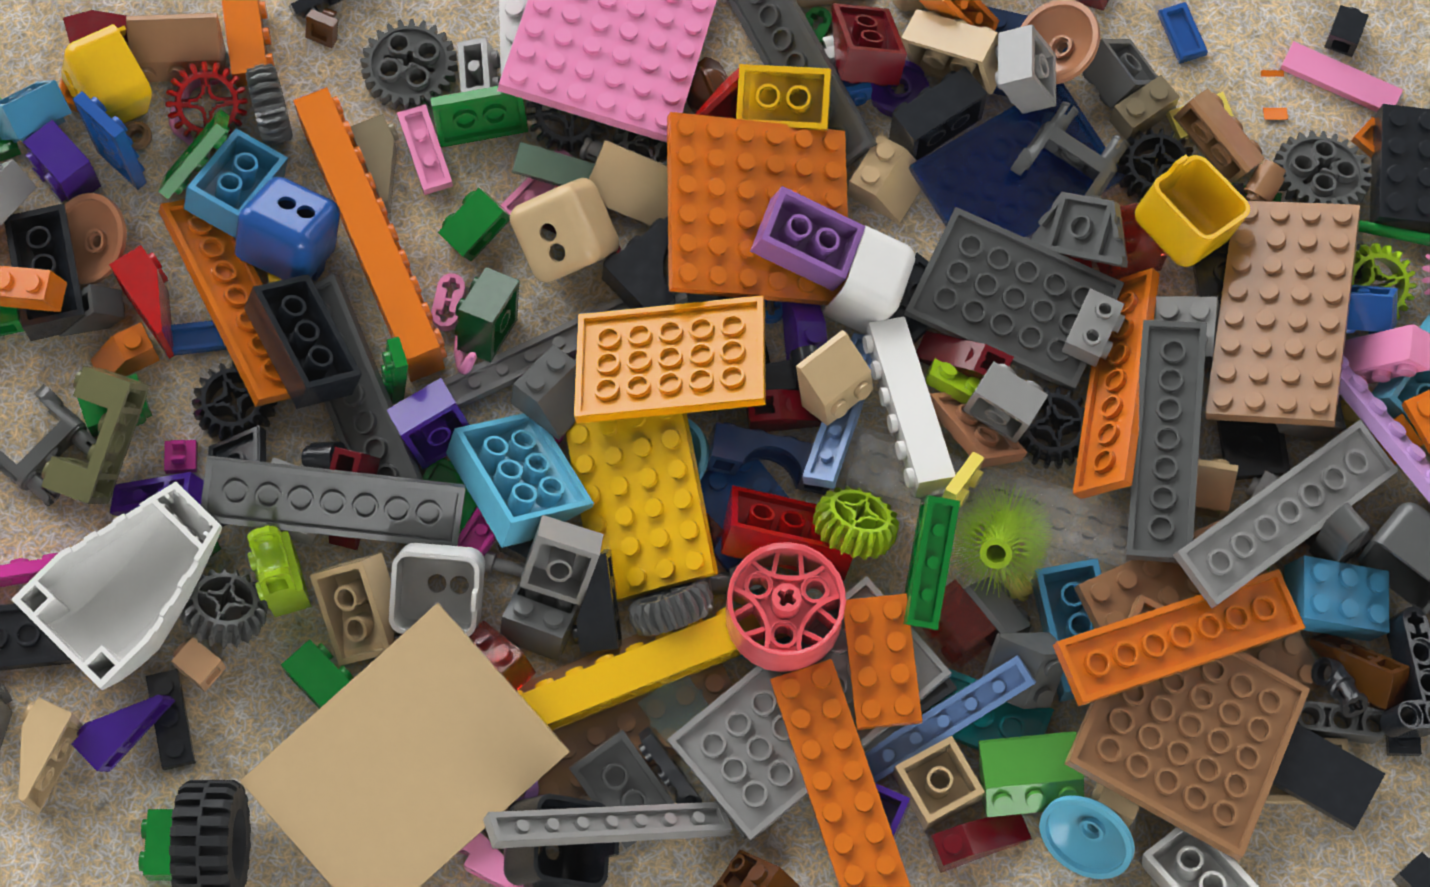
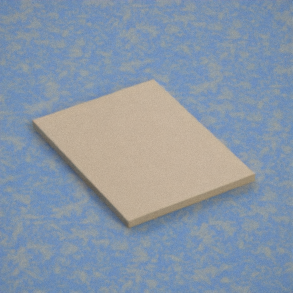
(405, 761)

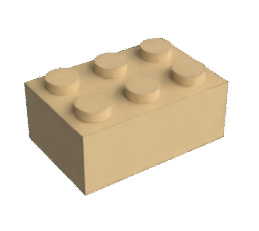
(949, 45)

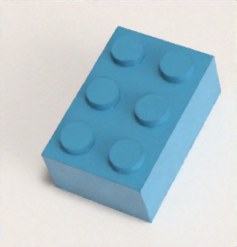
(232, 180)
(1339, 597)

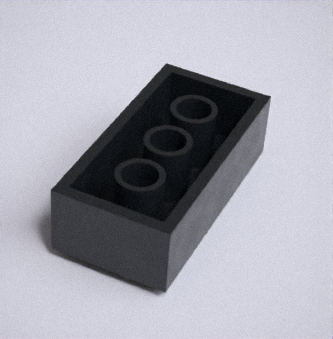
(1401, 168)
(302, 341)

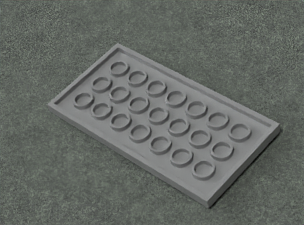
(742, 743)

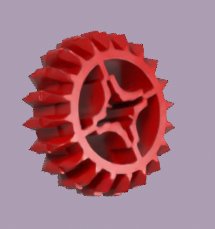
(205, 76)

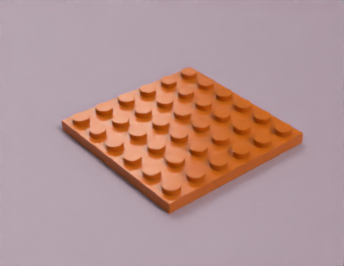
(719, 193)

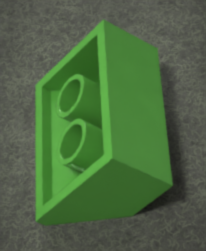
(1026, 773)

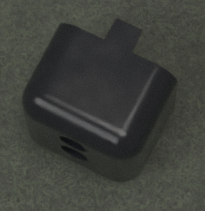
(576, 864)

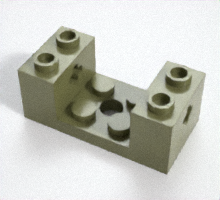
(97, 479)

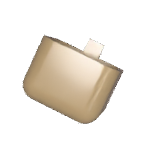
(580, 227)

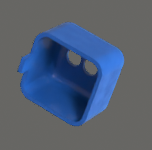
(287, 230)

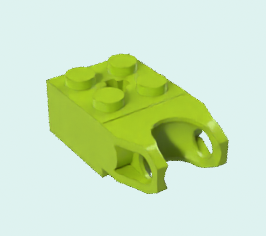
(277, 570)

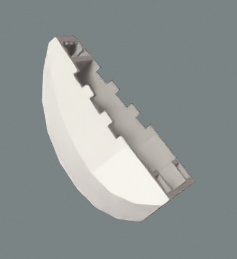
(123, 586)

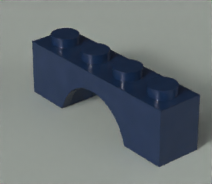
(734, 446)

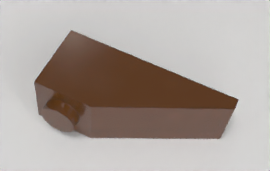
(1374, 674)

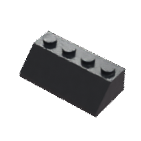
(44, 242)

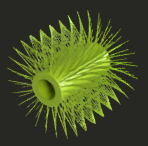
(1001, 539)

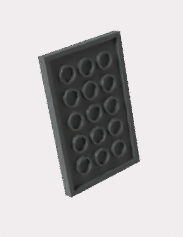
(1007, 295)

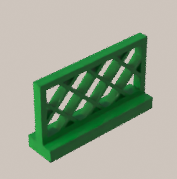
(930, 561)

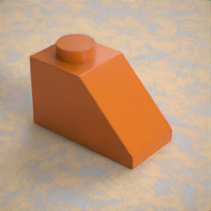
(126, 351)

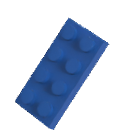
(110, 139)

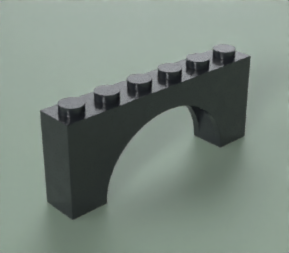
(638, 269)

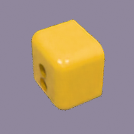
(107, 70)
(1191, 210)

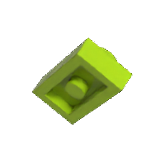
(947, 379)

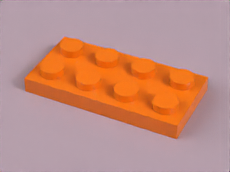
(881, 662)

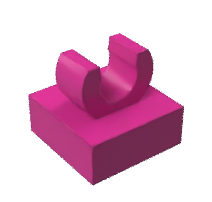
(180, 456)

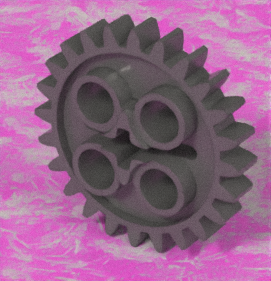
(409, 64)
(1323, 170)

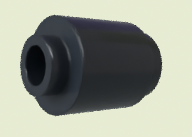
(320, 454)

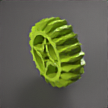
(1371, 272)
(856, 522)

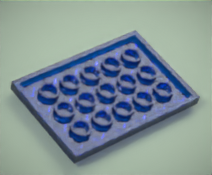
(977, 174)

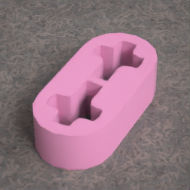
(441, 301)

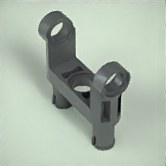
(1055, 139)
(67, 432)

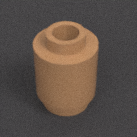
(1265, 182)

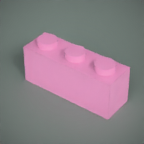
(1389, 354)

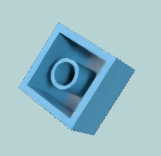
(31, 109)

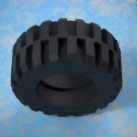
(210, 835)

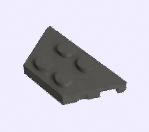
(1084, 229)

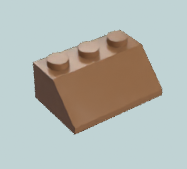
(174, 42)
(1219, 136)

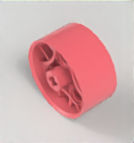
(785, 606)

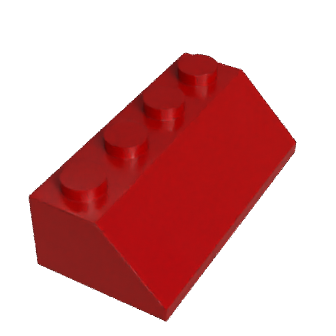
(763, 518)

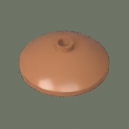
(1071, 26)
(96, 235)

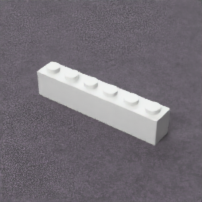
(909, 407)

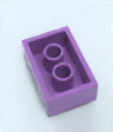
(807, 238)

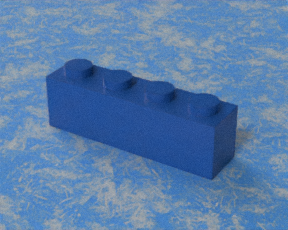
(1372, 309)

